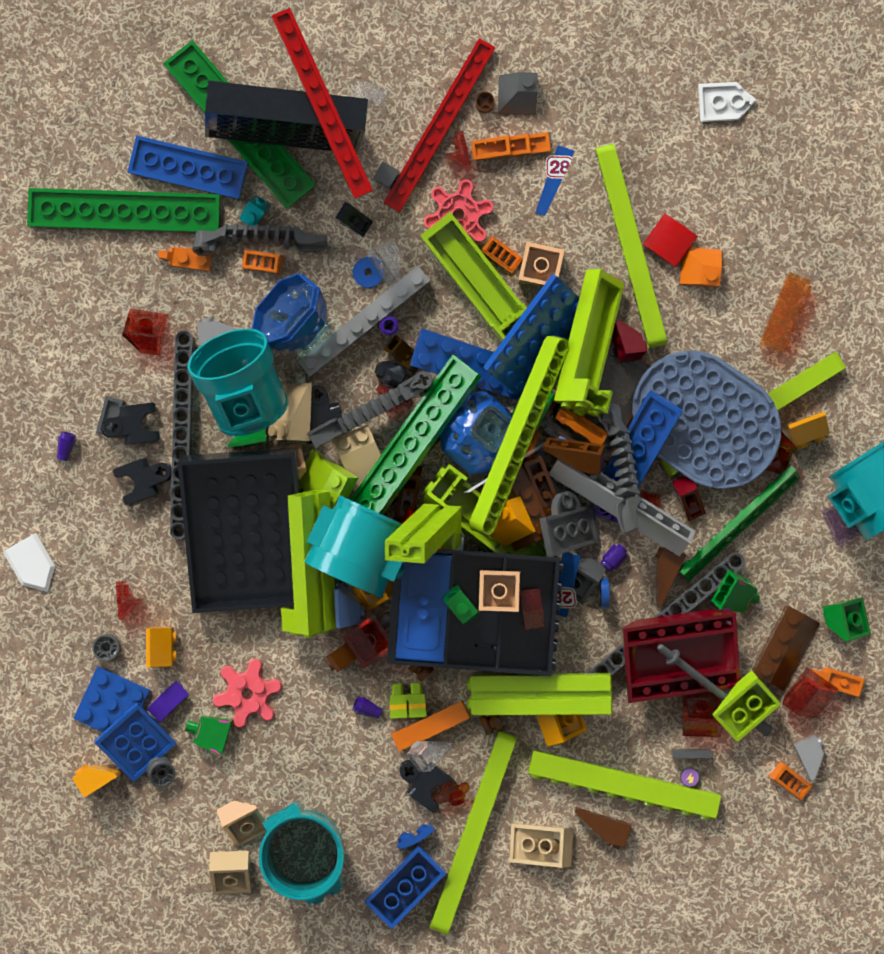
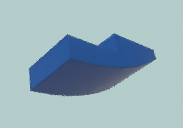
(408, 839)

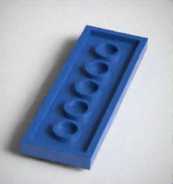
(187, 167)
(435, 350)
(648, 434)

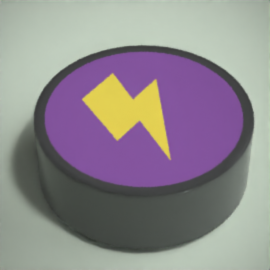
(689, 777)

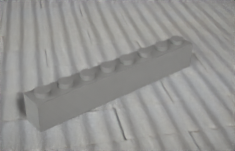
(364, 321)
(651, 520)

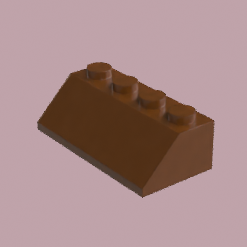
(523, 488)
(785, 647)

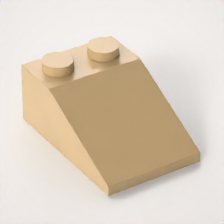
(296, 419)
(358, 452)
(541, 845)

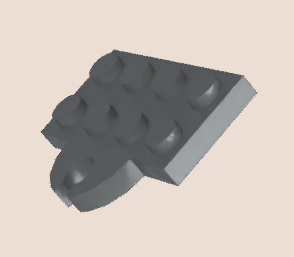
(569, 525)

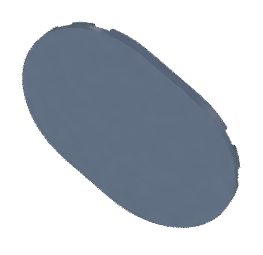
(726, 423)

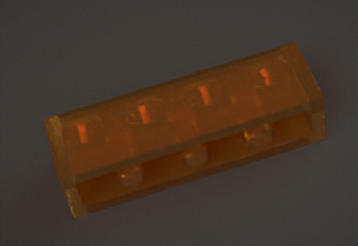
(784, 312)

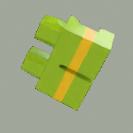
(399, 699)

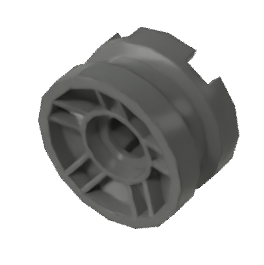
(98, 649)
(160, 779)

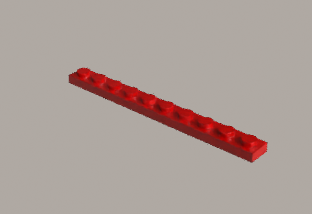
(322, 103)
(439, 125)

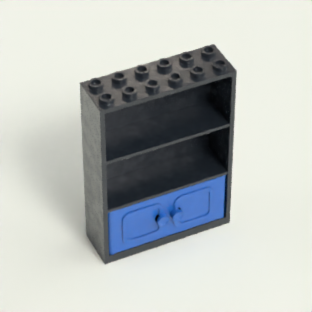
(431, 635)

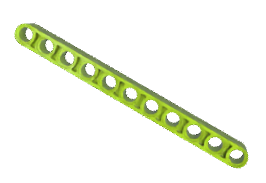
(631, 245)
(795, 387)
(519, 435)
(473, 832)

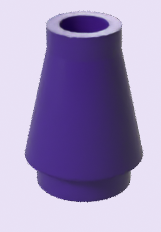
(389, 320)
(65, 445)
(367, 708)

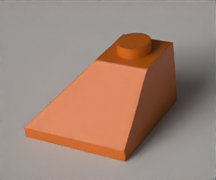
(701, 267)

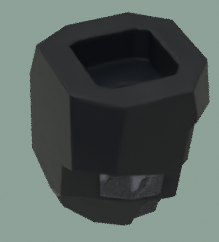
(390, 373)

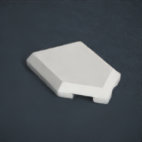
(723, 101)
(31, 563)

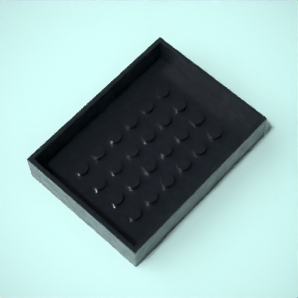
(276, 116)
(238, 528)

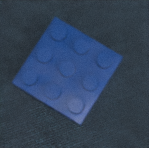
(108, 699)
(134, 741)

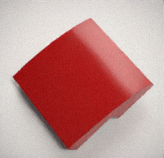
(670, 240)

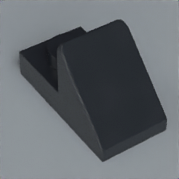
(353, 219)

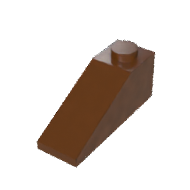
(580, 455)
(540, 481)
(408, 494)
(666, 570)
(608, 828)

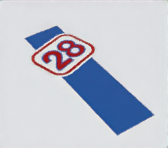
(555, 170)
(568, 595)

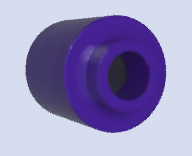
(614, 557)

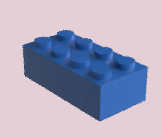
(405, 886)

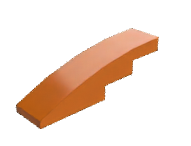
(511, 146)
(431, 725)

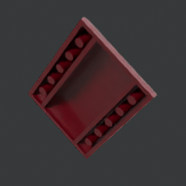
(705, 642)

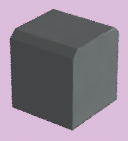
(386, 175)

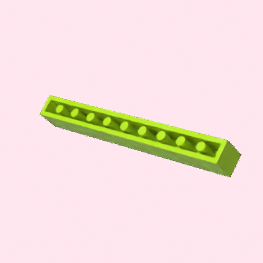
(625, 784)

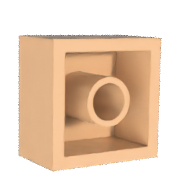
(539, 264)
(499, 590)

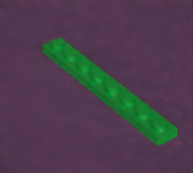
(740, 523)

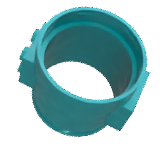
(239, 381)
(861, 492)
(351, 546)
(313, 891)

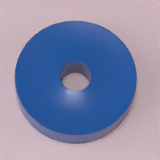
(359, 273)
(604, 593)

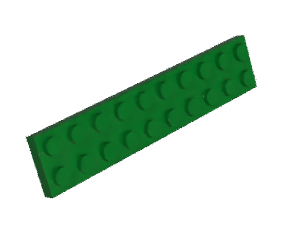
(269, 162)
(122, 210)
(416, 436)

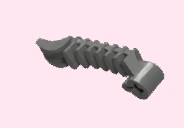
(207, 241)
(338, 427)
(628, 484)

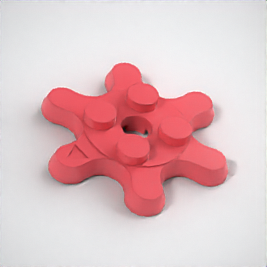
(463, 201)
(260, 688)

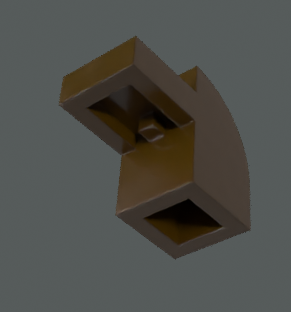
(400, 352)

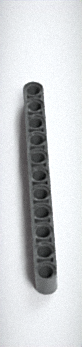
(178, 425)
(681, 601)

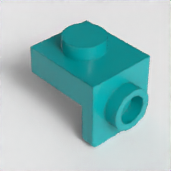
(254, 211)

